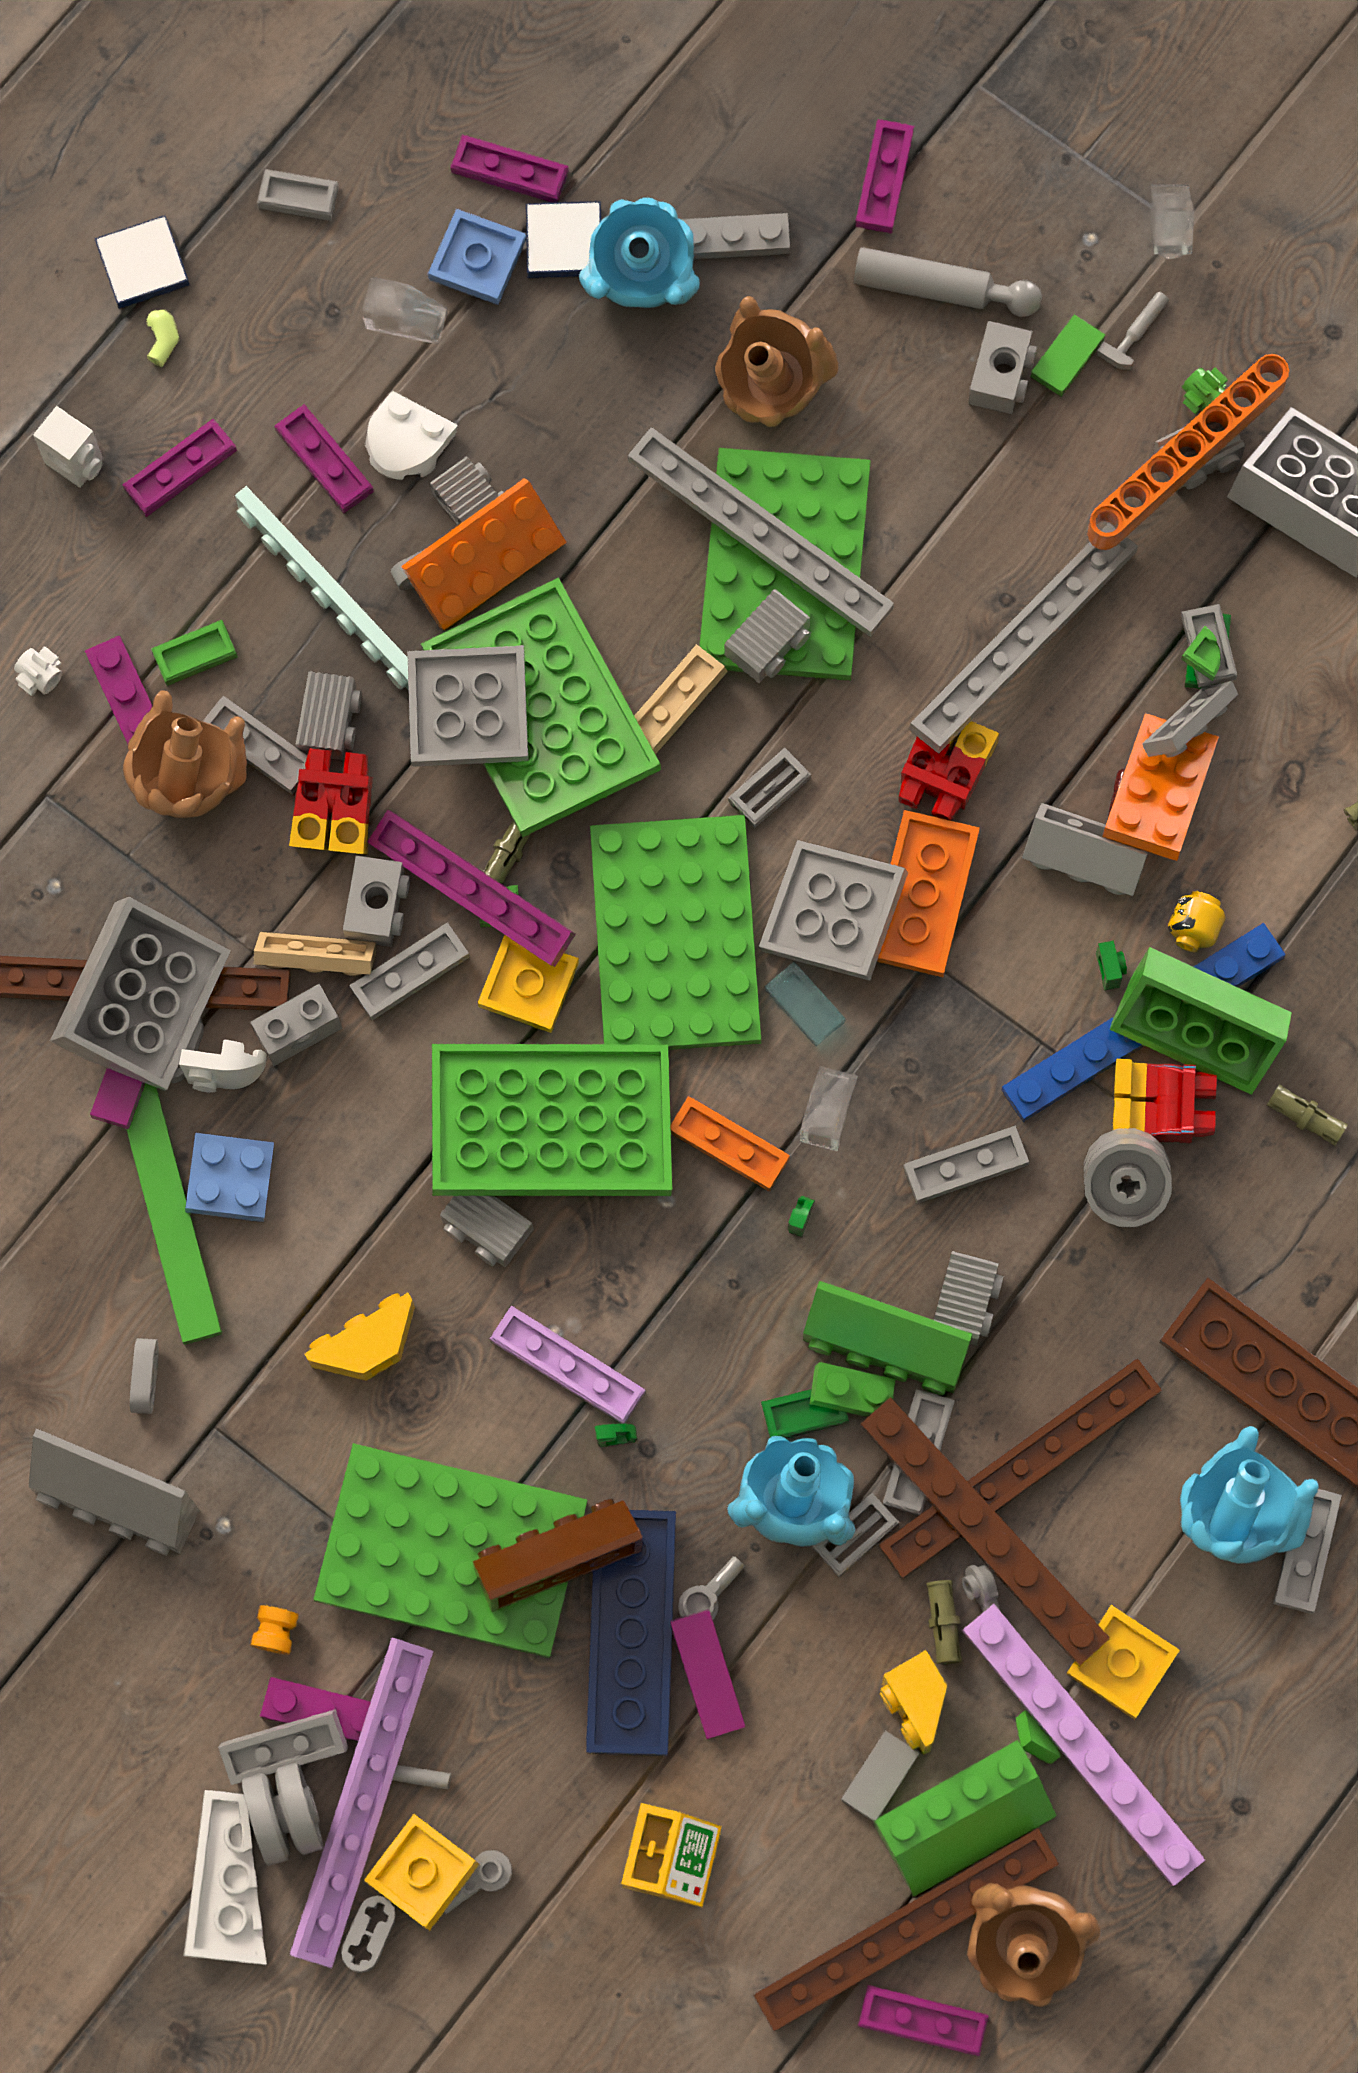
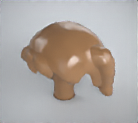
(772, 364)
(183, 763)
(1028, 1942)

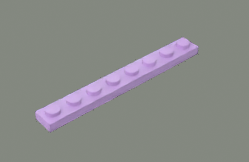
(1083, 1745)
(361, 1803)

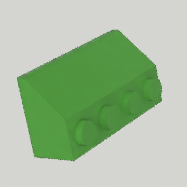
(1201, 1021)
(886, 1338)
(965, 1818)

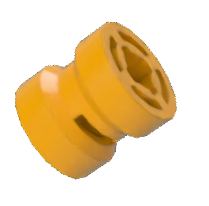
(274, 1630)

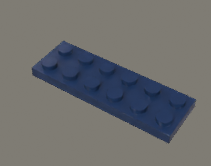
(633, 1645)

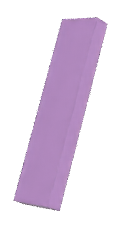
(567, 1365)

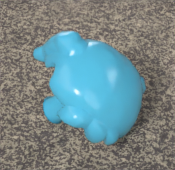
(641, 256)
(796, 1494)
(1245, 1504)

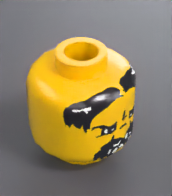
(1196, 921)

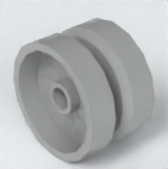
(1127, 1200)
(285, 1813)

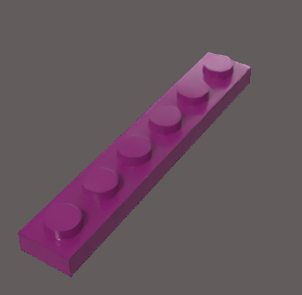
(471, 888)

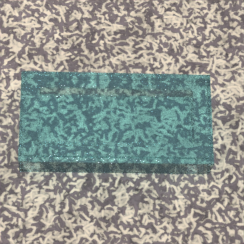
(805, 1004)

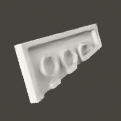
(224, 1895)

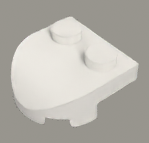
(406, 438)
(227, 1071)

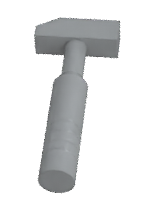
(1134, 333)
(422, 1777)

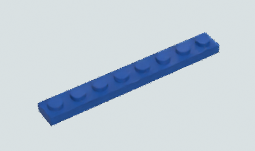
(1101, 1046)

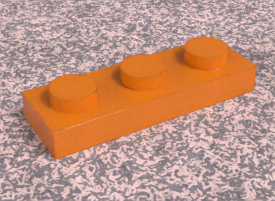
(729, 1143)

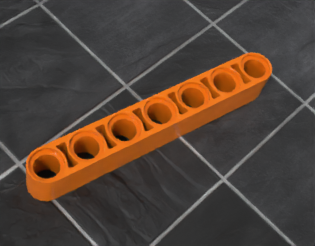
(1193, 435)

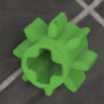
(1203, 388)

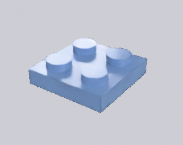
(477, 256)
(229, 1177)

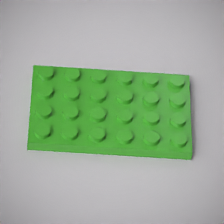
(825, 505)
(577, 719)
(675, 933)
(550, 1120)
(410, 1542)

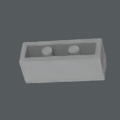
(1077, 848)

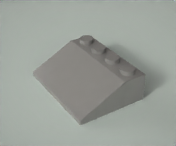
(1305, 487)
(140, 994)
(110, 1493)

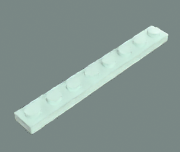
(325, 588)

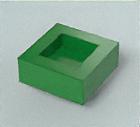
(1111, 965)

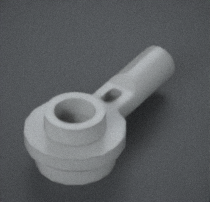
(981, 1586)
(705, 1597)
(490, 1875)

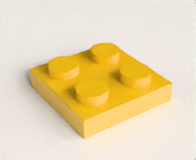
(527, 986)
(1127, 1664)
(421, 1872)

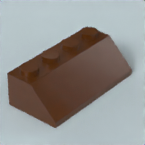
(558, 1554)

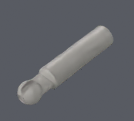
(942, 282)

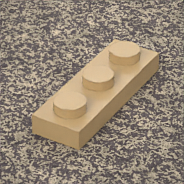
(679, 696)
(314, 953)

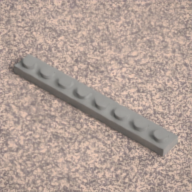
(761, 532)
(1019, 642)

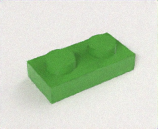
(849, 1389)

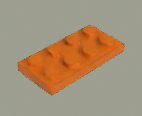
(484, 554)
(1159, 794)
(926, 915)

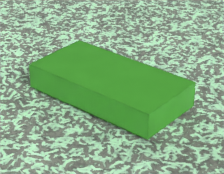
(1067, 355)
(194, 652)

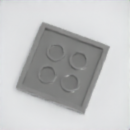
(467, 706)
(833, 910)

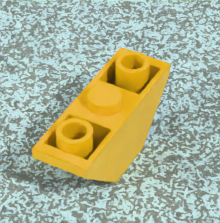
(367, 1342)

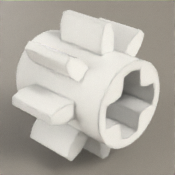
(38, 671)

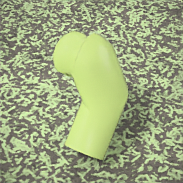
(166, 336)

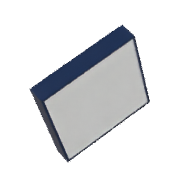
(559, 237)
(142, 261)

